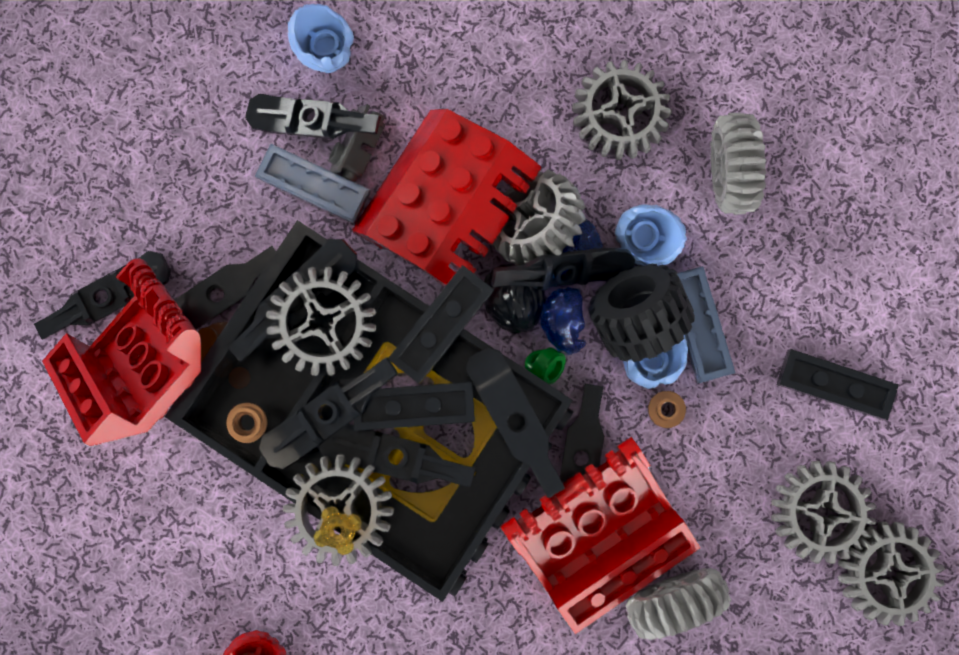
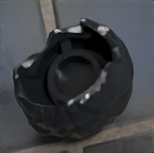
(514, 306)

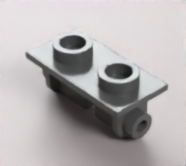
(349, 156)

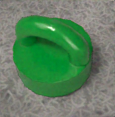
(546, 364)

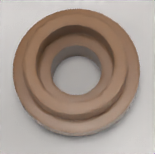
(656, 415)
(235, 426)

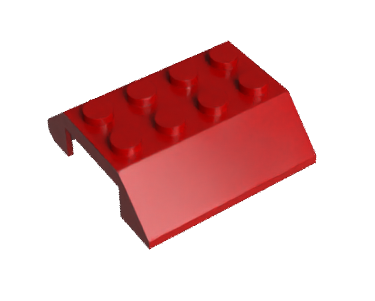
(444, 193)
(133, 365)
(601, 536)

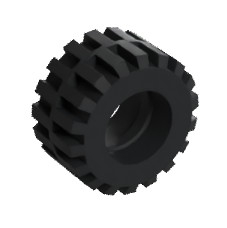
(641, 312)

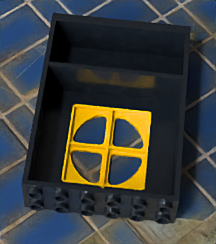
(429, 531)

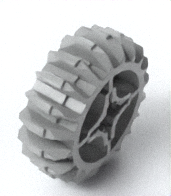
(606, 115)
(737, 163)
(536, 223)
(291, 337)
(322, 497)
(819, 525)
(678, 604)
(899, 604)

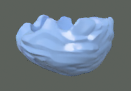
(320, 37)
(651, 234)
(660, 369)

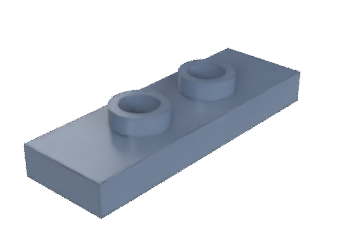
(312, 184)
(706, 338)

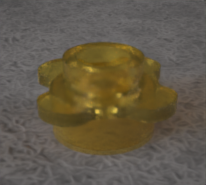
(349, 525)

